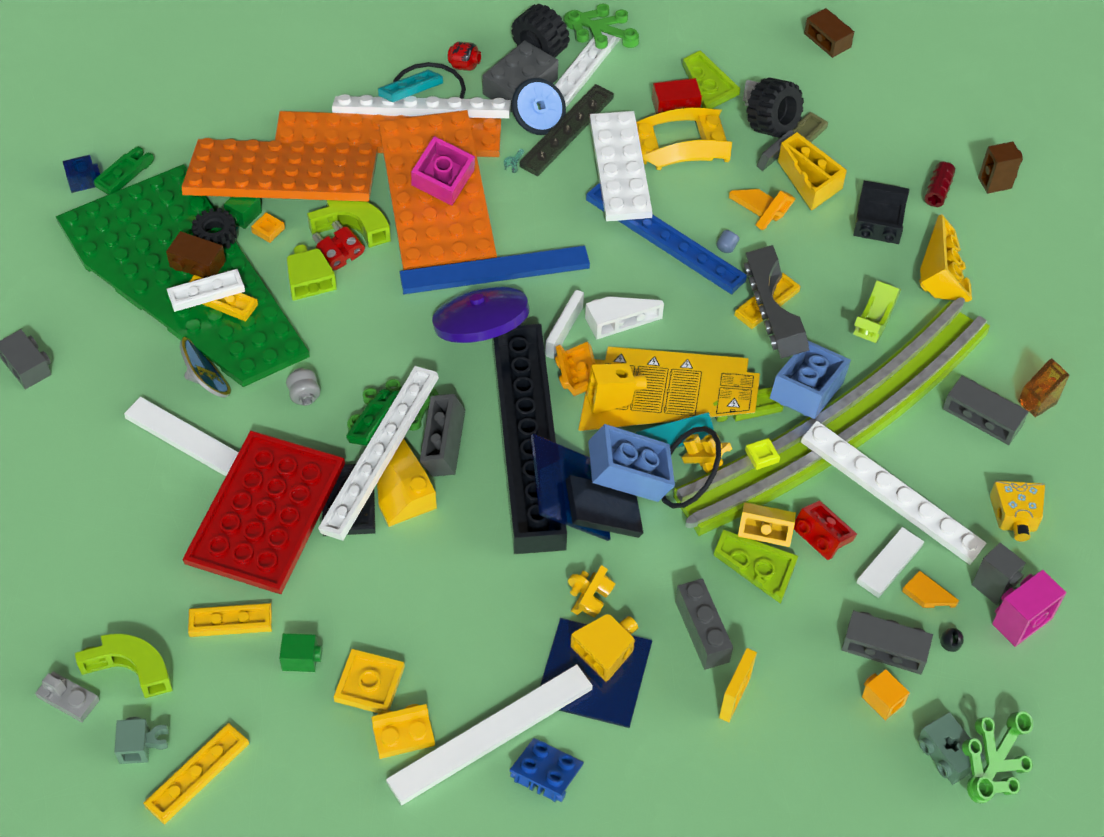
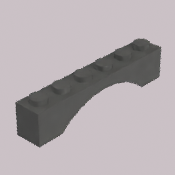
(786, 328)

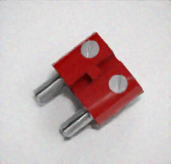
(340, 247)

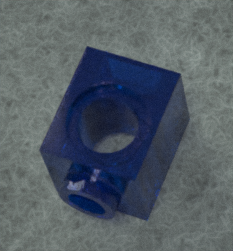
(81, 173)

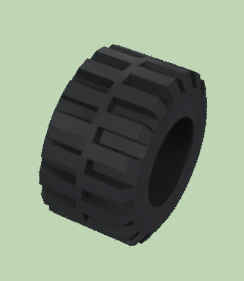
(542, 29)
(775, 107)

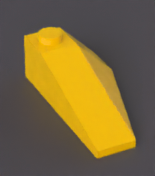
(943, 266)
(404, 488)

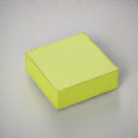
(762, 453)

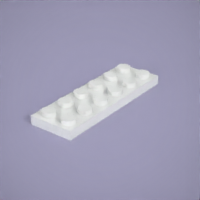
(620, 166)

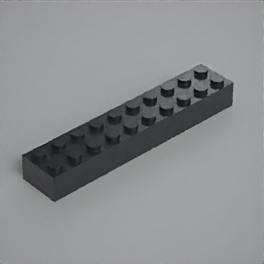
(525, 411)

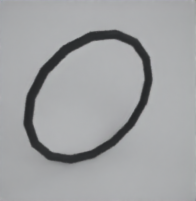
(436, 65)
(711, 476)

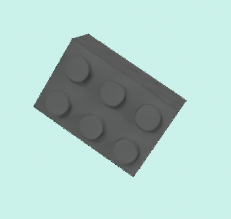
(519, 65)

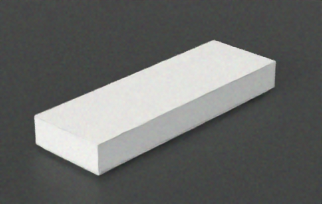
(205, 290)
(564, 323)
(890, 562)

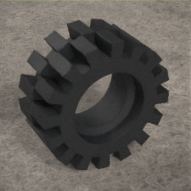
(215, 220)

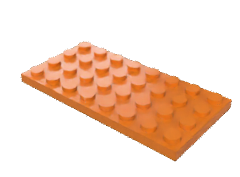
(281, 170)
(427, 227)

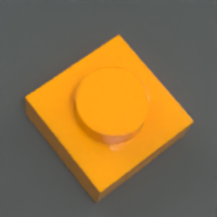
(267, 227)

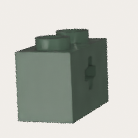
(944, 744)

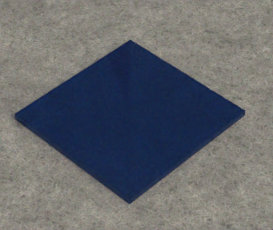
(552, 467)
(609, 700)

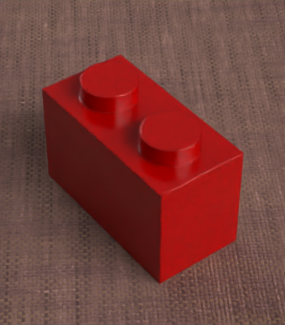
(676, 95)

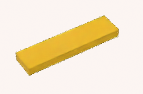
(196, 773)

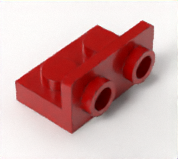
(823, 529)

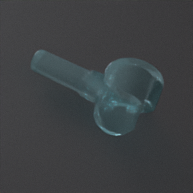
(513, 161)

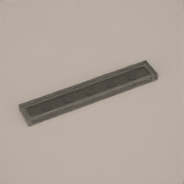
(566, 130)

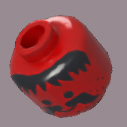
(464, 56)

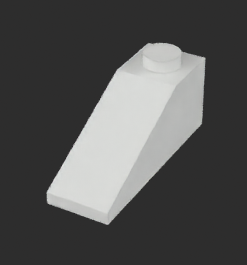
(619, 314)

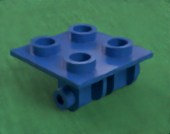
(547, 768)

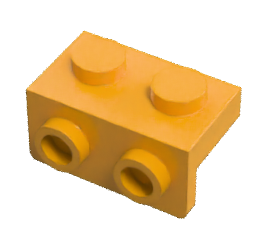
(575, 367)

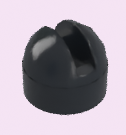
(947, 639)

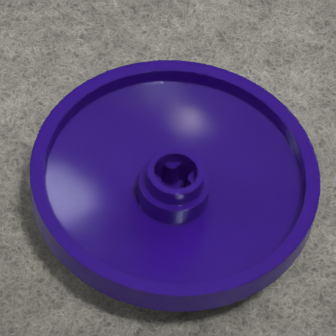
(480, 314)

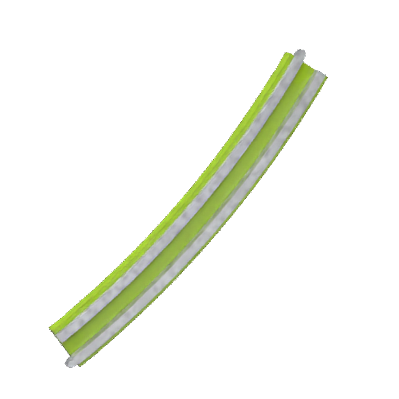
(852, 416)

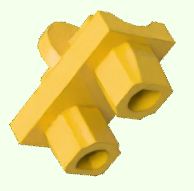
(703, 451)
(597, 582)

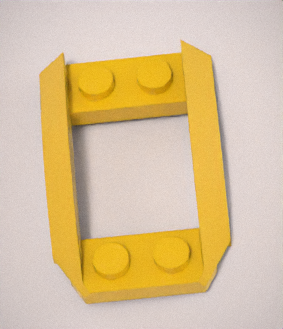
(710, 129)

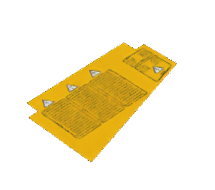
(677, 388)

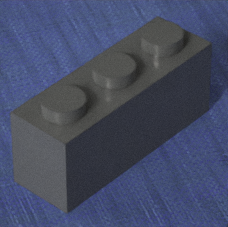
(985, 410)
(442, 435)
(703, 624)
(887, 642)

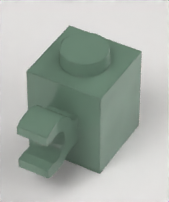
(135, 739)

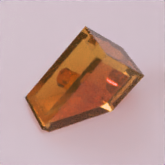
(1044, 388)

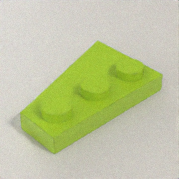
(712, 81)
(757, 562)

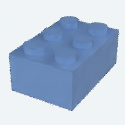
(810, 380)
(631, 463)

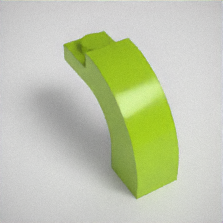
(355, 215)
(877, 312)
(131, 653)

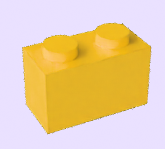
(767, 524)

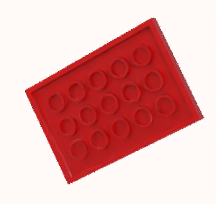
(264, 512)

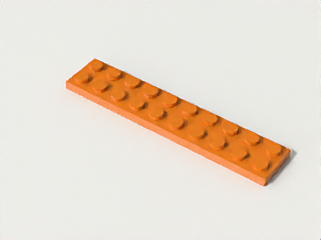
(364, 128)

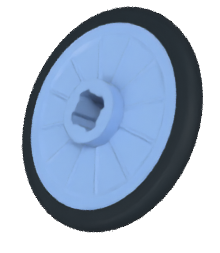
(526, 109)

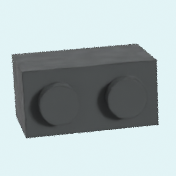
(24, 359)
(998, 573)

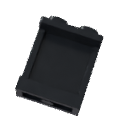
(881, 212)

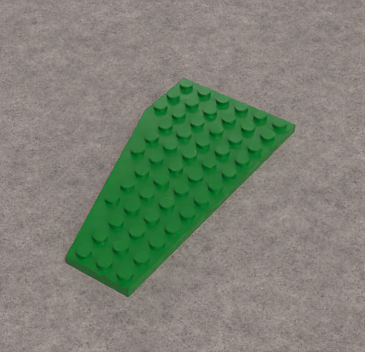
(126, 245)

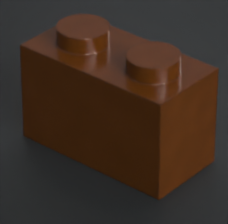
(829, 32)
(1000, 167)
(195, 255)

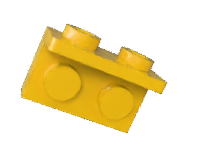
(402, 730)

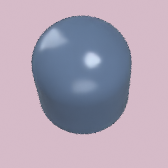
(727, 241)

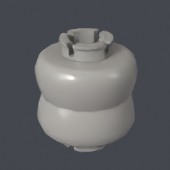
(303, 386)

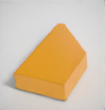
(752, 199)
(776, 209)
(928, 593)

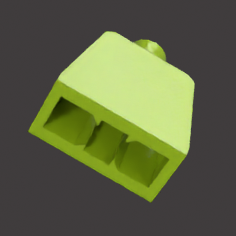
(309, 273)

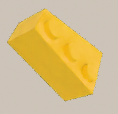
(810, 170)

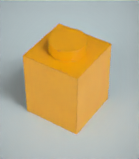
(885, 694)

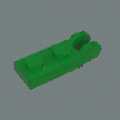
(123, 170)
(371, 418)

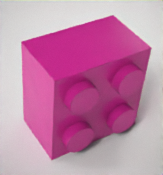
(443, 170)
(1028, 607)

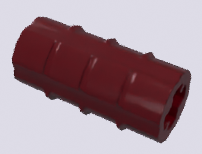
(940, 184)

